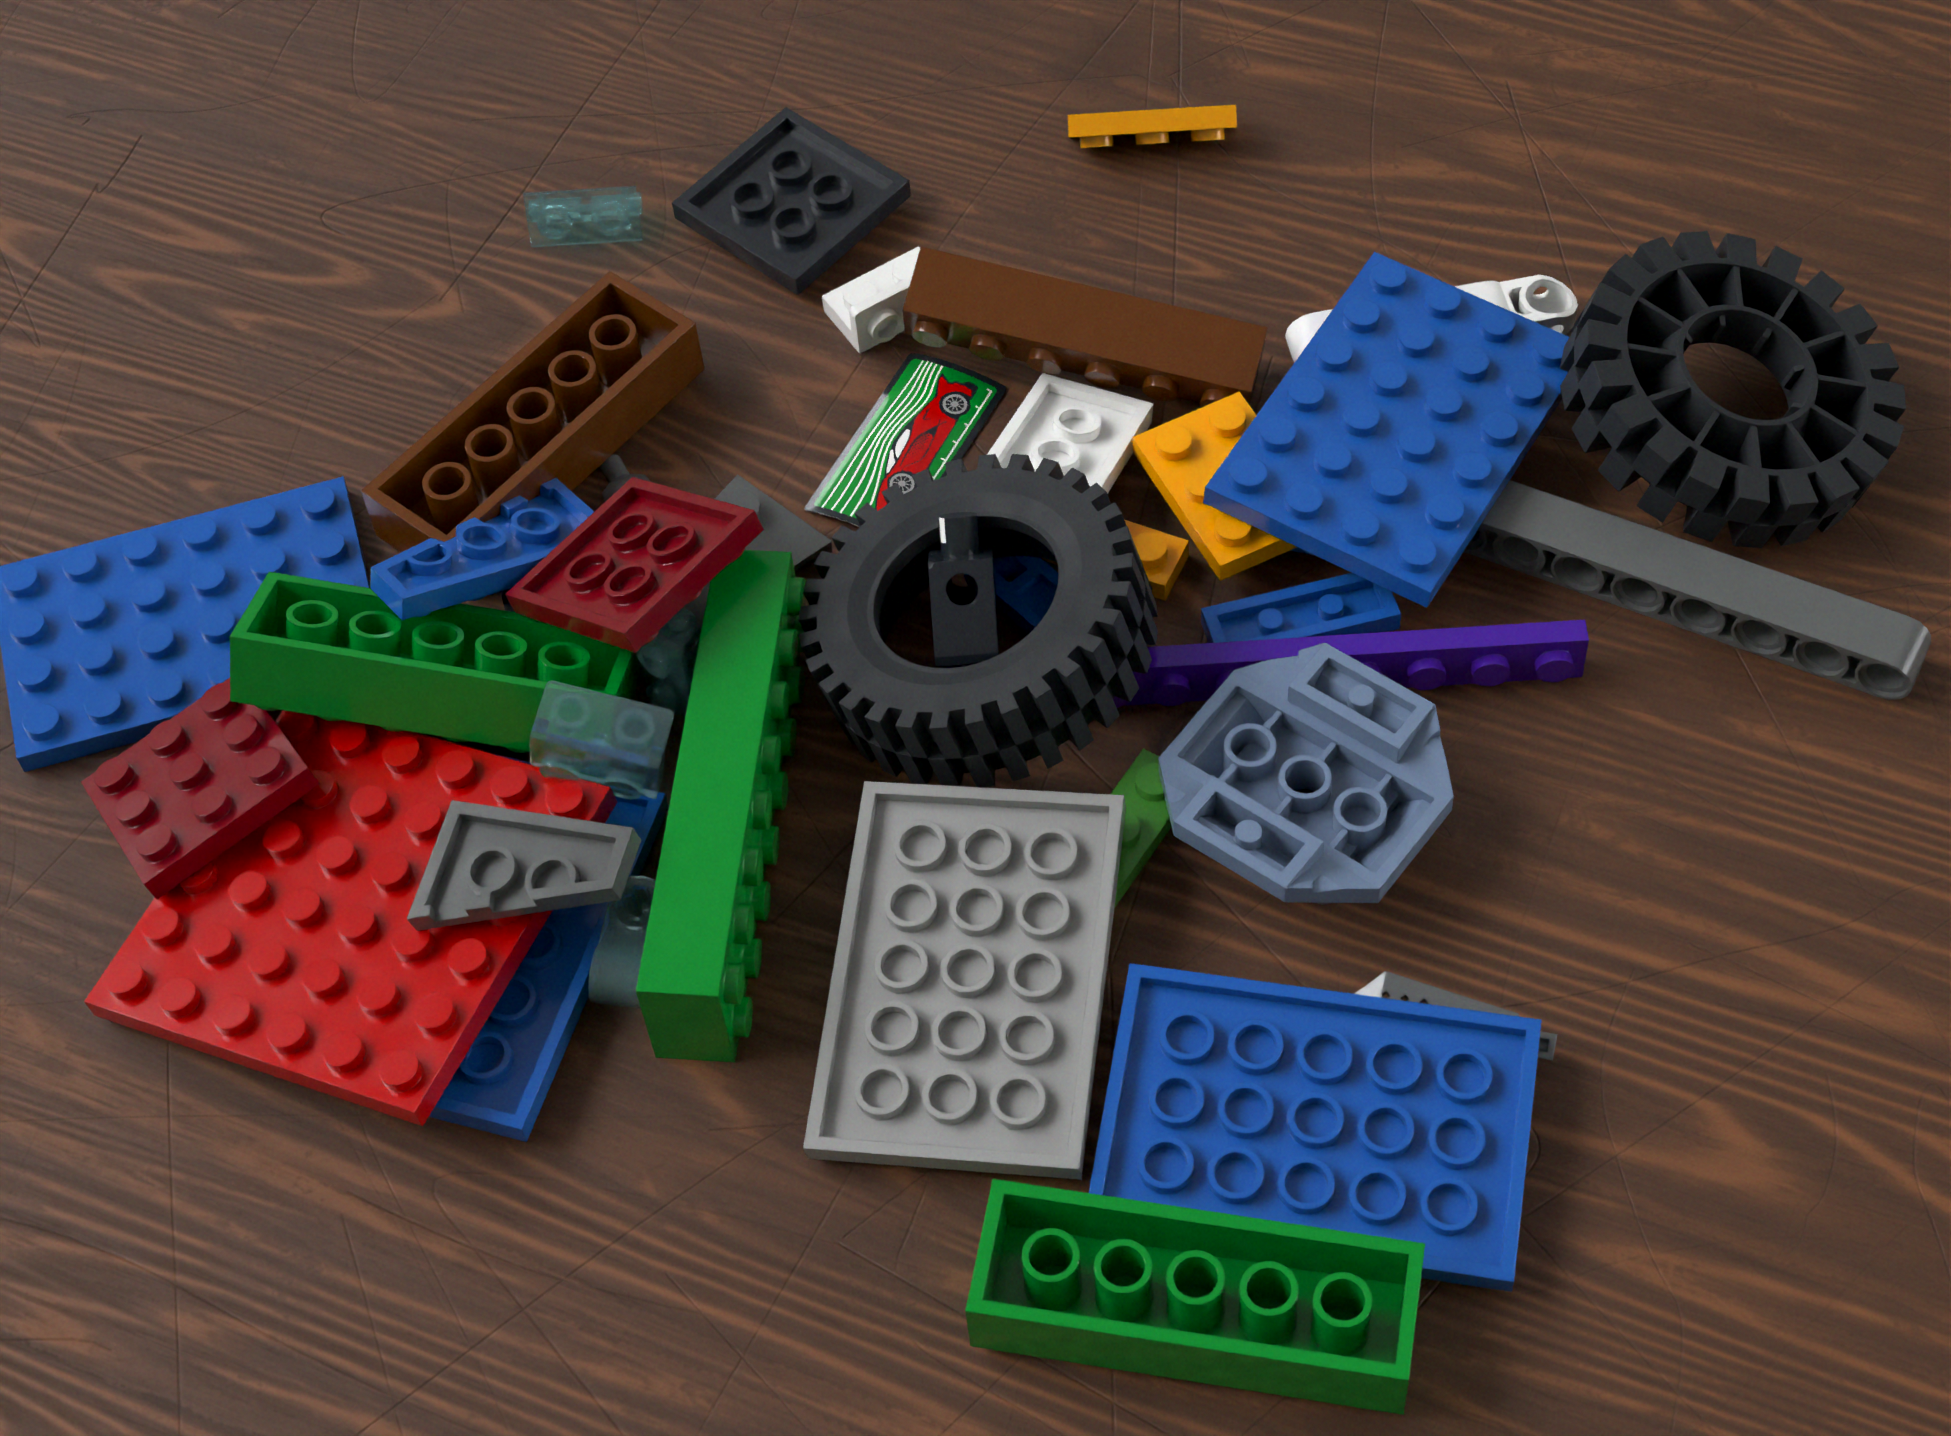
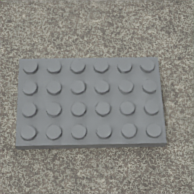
(968, 980)

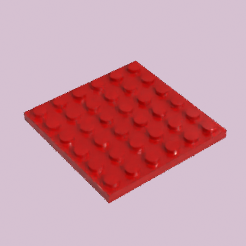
(300, 933)

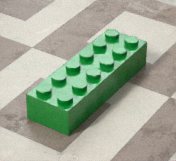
(441, 674)
(1196, 1295)

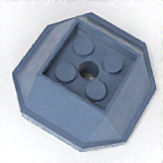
(1322, 728)

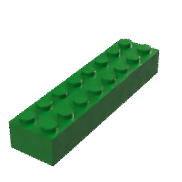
(723, 813)

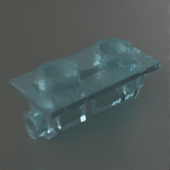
(584, 216)
(670, 662)

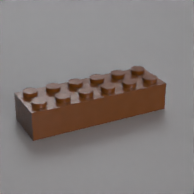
(541, 415)

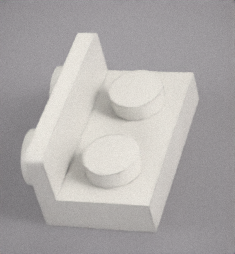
(872, 305)

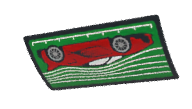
(916, 424)

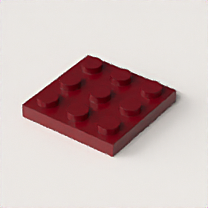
(635, 563)
(197, 787)

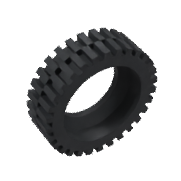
(1019, 700)

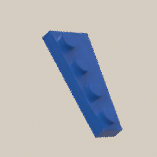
(481, 555)

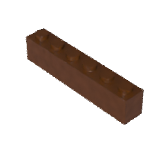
(1081, 330)

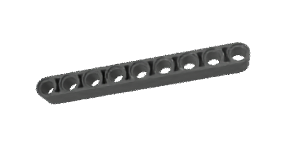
(1704, 591)

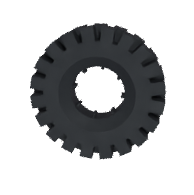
(1725, 467)

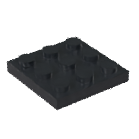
(791, 200)

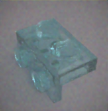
(600, 740)

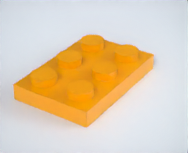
(1181, 462)

